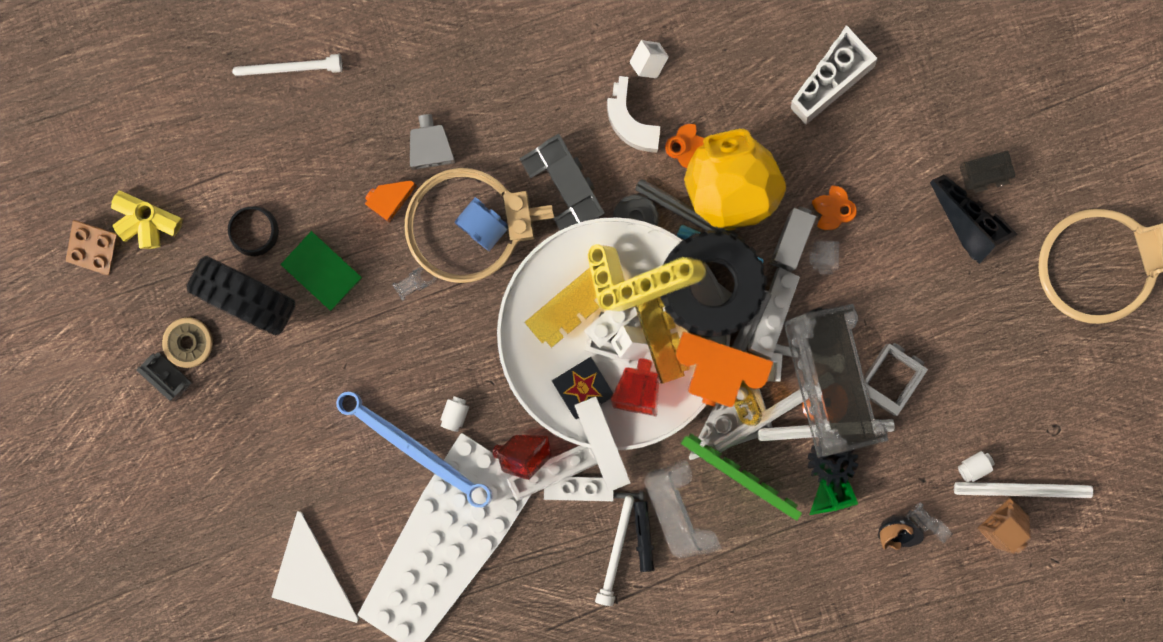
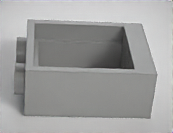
(793, 239)
(914, 363)

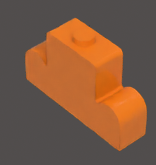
(720, 369)

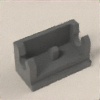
(164, 376)

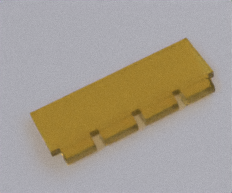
(563, 310)
(661, 342)

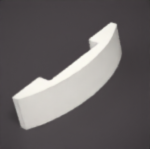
(602, 444)

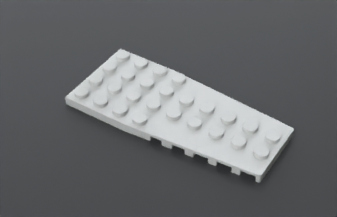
(442, 546)

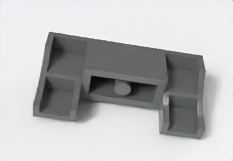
(567, 176)

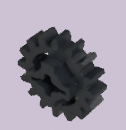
(833, 470)

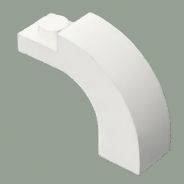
(630, 131)

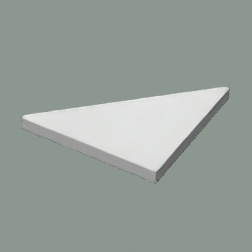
(726, 419)
(308, 576)

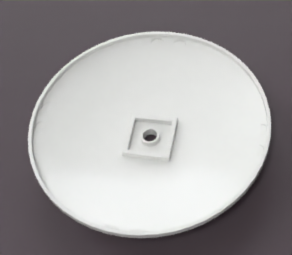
(533, 365)

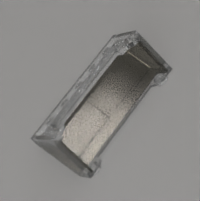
(833, 381)

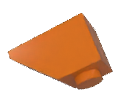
(389, 198)

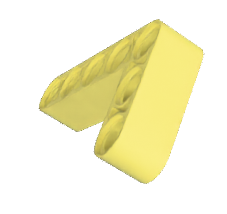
(610, 282)

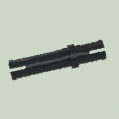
(643, 536)

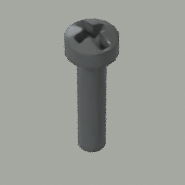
(641, 495)

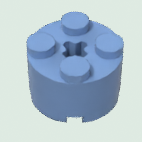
(481, 224)

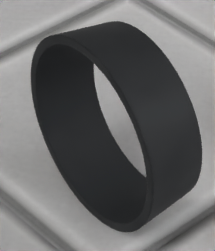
(270, 243)

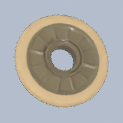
(173, 342)

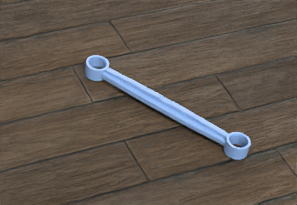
(414, 449)

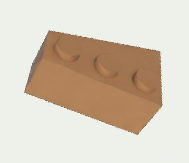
(1007, 527)

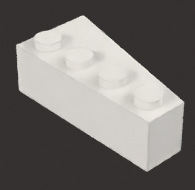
(837, 72)

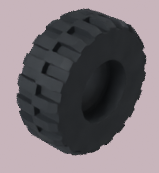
(748, 285)
(240, 296)

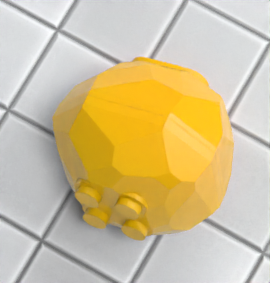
(734, 180)

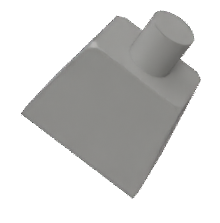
(429, 145)

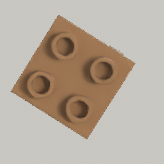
(91, 247)

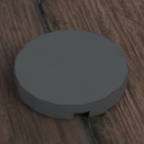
(637, 208)

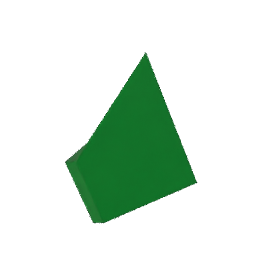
(833, 497)

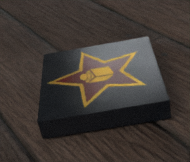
(581, 384)

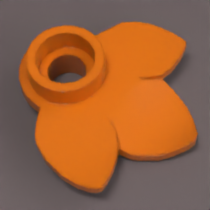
(688, 142)
(830, 208)

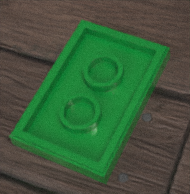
(321, 271)

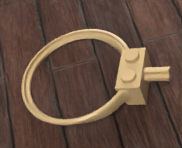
(518, 214)
(1150, 248)

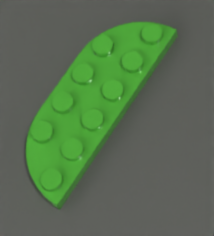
(744, 478)

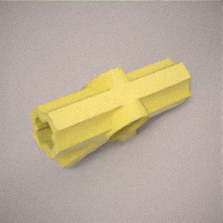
(147, 228)

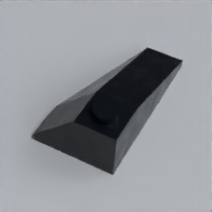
(976, 228)

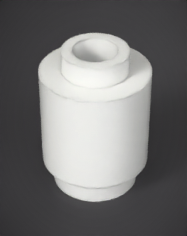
(454, 414)
(976, 466)

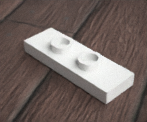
(579, 489)

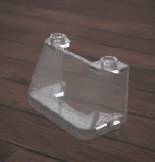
(663, 491)

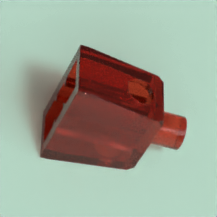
(638, 390)
(523, 455)

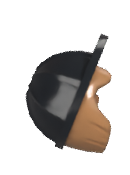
(899, 532)

